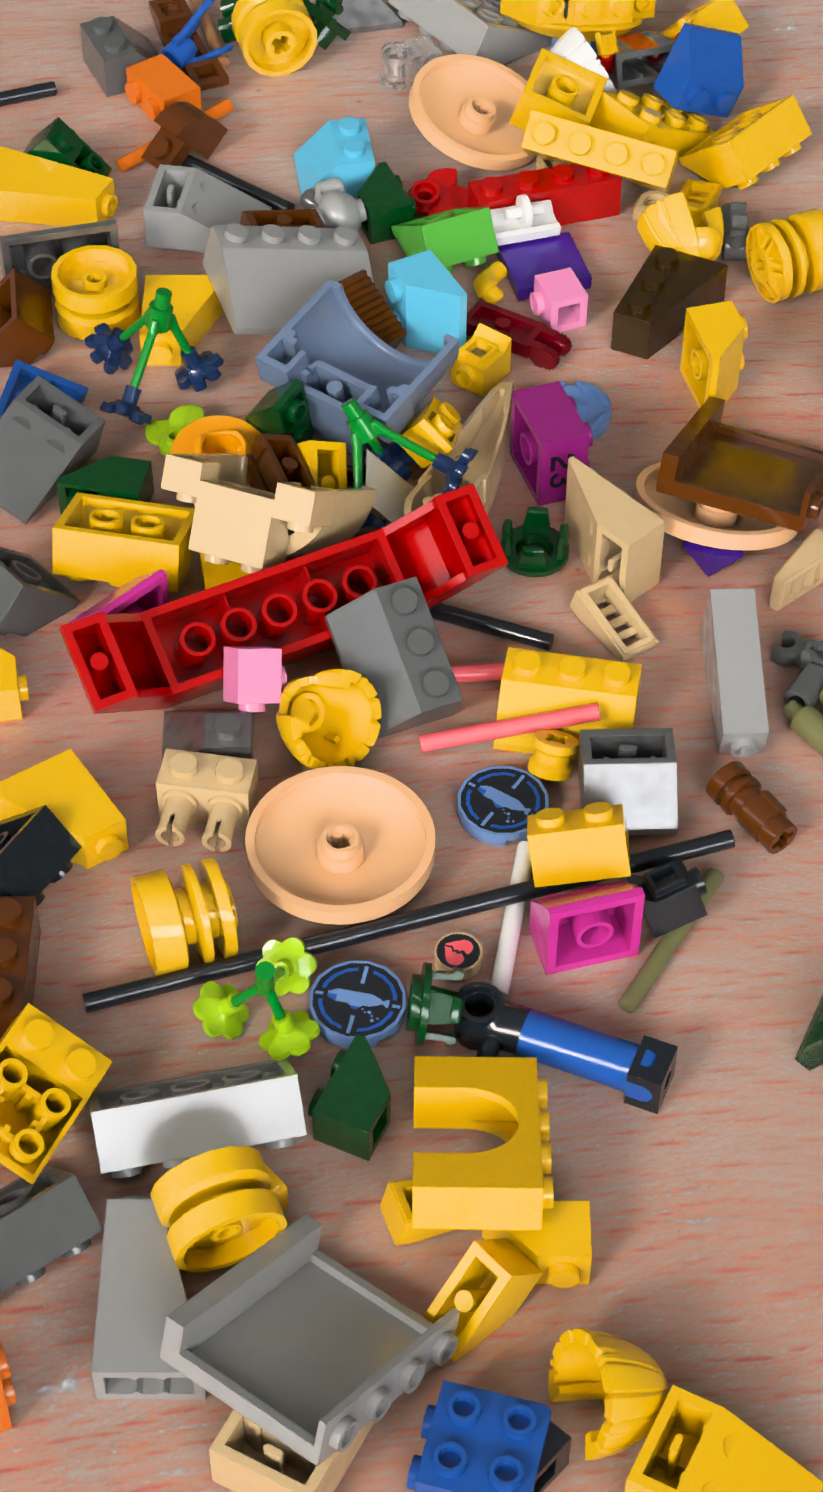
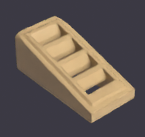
(799, 573)
(610, 594)

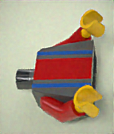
(635, 57)

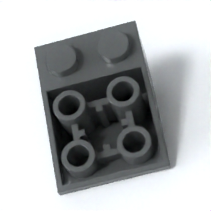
(41, 440)

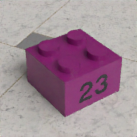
(544, 438)

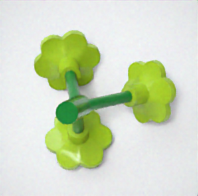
(281, 970)

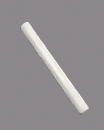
(511, 924)

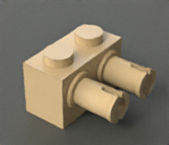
(207, 792)

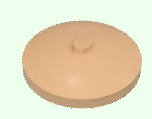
(466, 110)
(704, 523)
(340, 845)

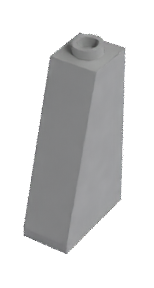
(735, 671)
(134, 1297)

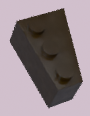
(658, 299)

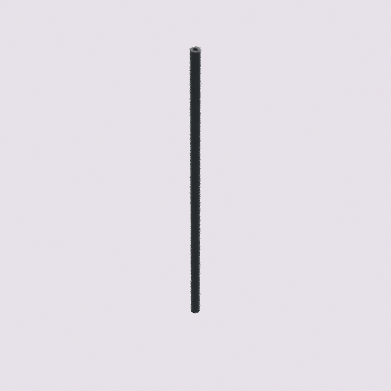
(392, 925)

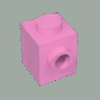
(559, 300)
(253, 677)

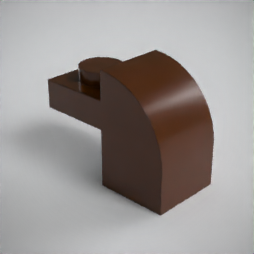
(183, 130)

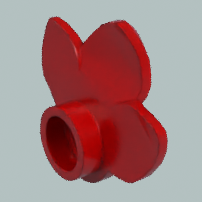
(438, 192)

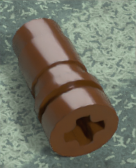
(755, 809)

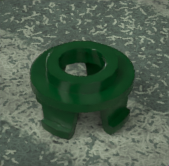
(532, 542)
(433, 1005)

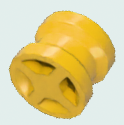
(553, 755)

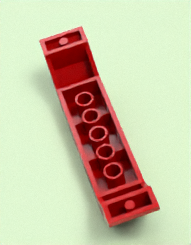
(179, 647)

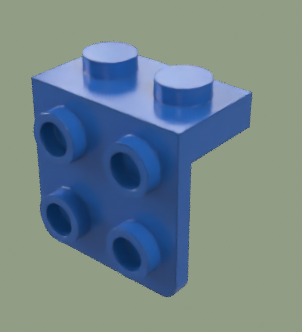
(479, 1442)

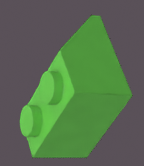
(452, 236)

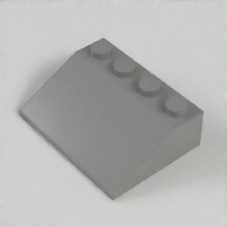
(472, 28)
(274, 270)

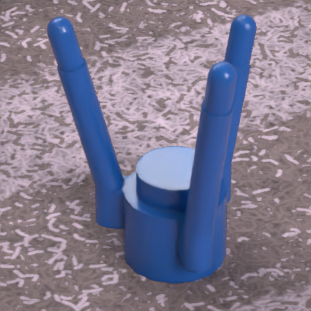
(183, 49)

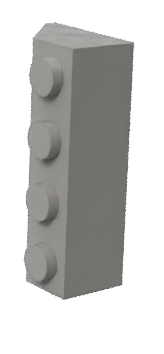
(196, 1114)

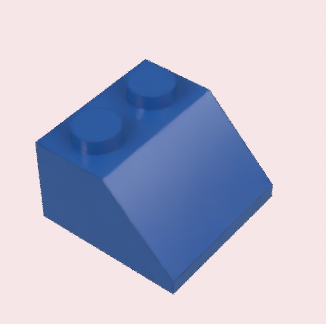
(703, 71)

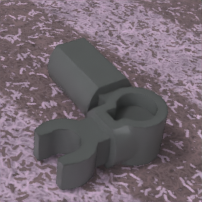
(735, 231)
(807, 655)

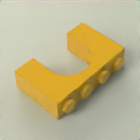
(599, 149)
(490, 1187)

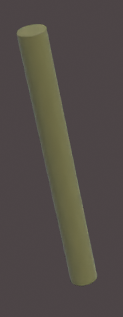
(663, 952)

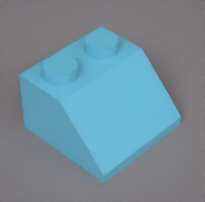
(339, 151)
(426, 301)

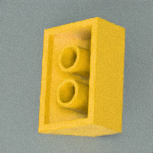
(749, 144)
(121, 540)
(555, 681)

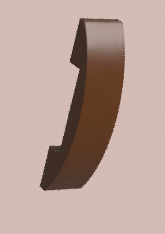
(169, 20)

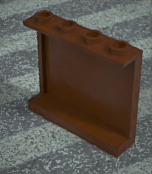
(742, 471)

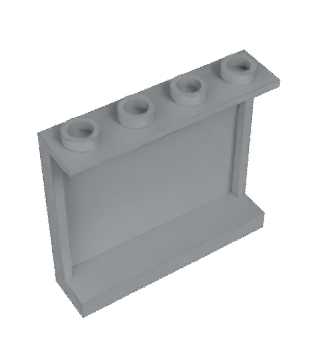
(304, 1343)

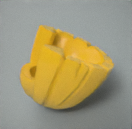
(672, 226)
(329, 718)
(608, 1368)

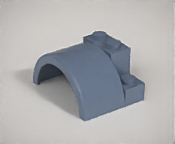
(345, 360)

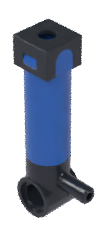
(637, 1069)

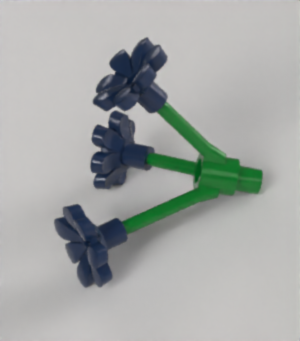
(115, 349)
(366, 429)

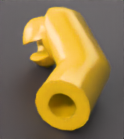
(486, 283)

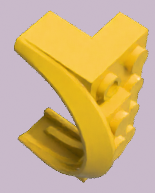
(586, 15)

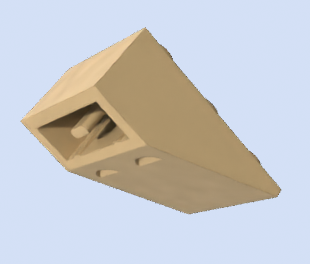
(612, 531)
(255, 1461)

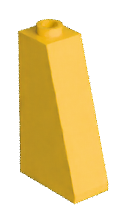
(52, 192)

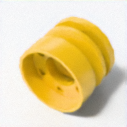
(787, 255)
(185, 915)

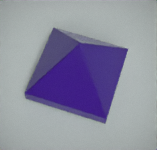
(710, 558)

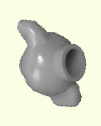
(336, 206)

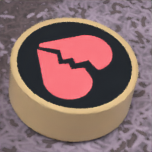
(458, 951)

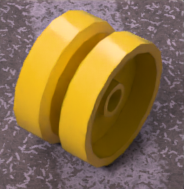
(274, 35)
(95, 288)
(217, 1208)

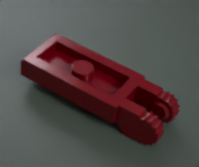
(528, 336)

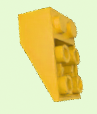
(649, 121)
(42, 1088)
(711, 1450)

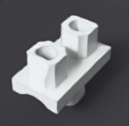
(524, 221)

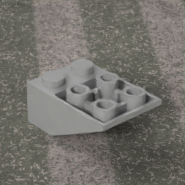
(185, 206)

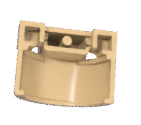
(253, 524)

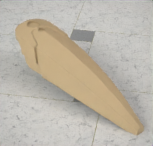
(484, 431)

